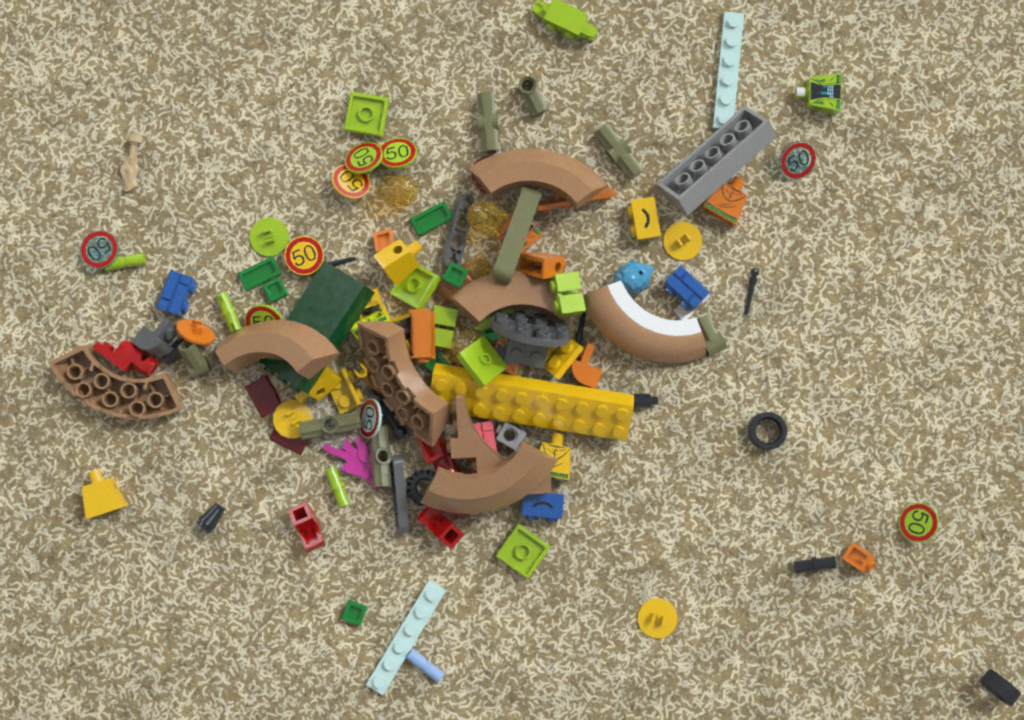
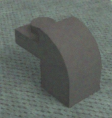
(158, 341)

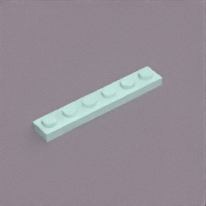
(728, 68)
(406, 637)

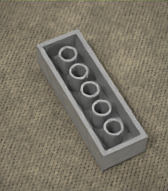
(717, 160)

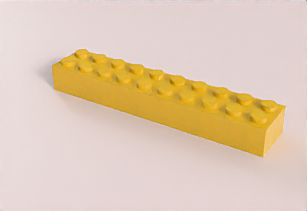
(538, 402)

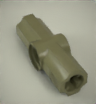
(487, 122)
(618, 151)
(343, 422)
(380, 470)

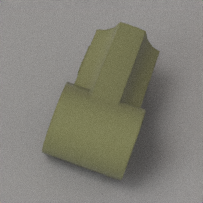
(533, 97)
(713, 339)
(195, 362)

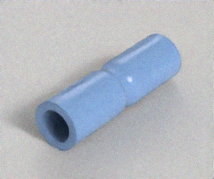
(423, 664)

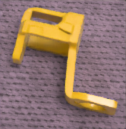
(377, 299)

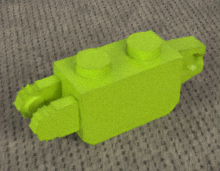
(565, 19)

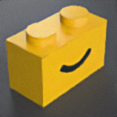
(644, 219)

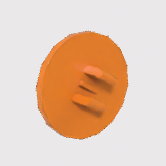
(195, 332)

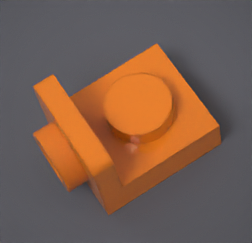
(383, 239)
(859, 558)

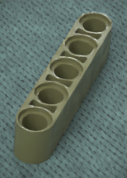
(516, 234)

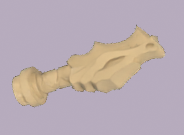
(130, 168)

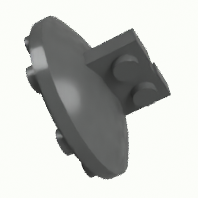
(529, 342)

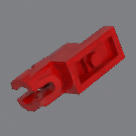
(128, 356)
(438, 455)

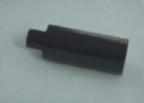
(644, 400)

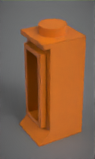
(423, 335)

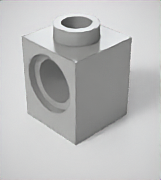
(520, 435)

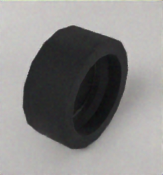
(782, 430)
(1000, 687)

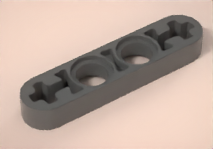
(454, 230)
(399, 494)

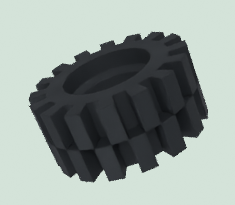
(413, 482)

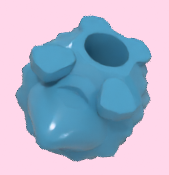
(634, 276)

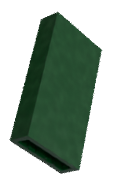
(331, 308)

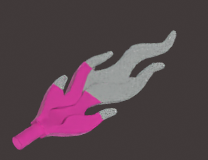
(339, 445)

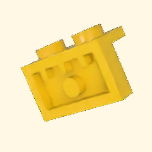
(345, 393)

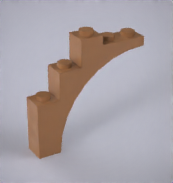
(470, 444)

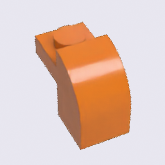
(584, 373)

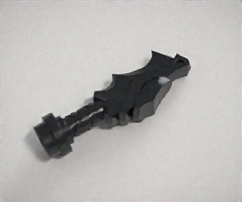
(399, 432)

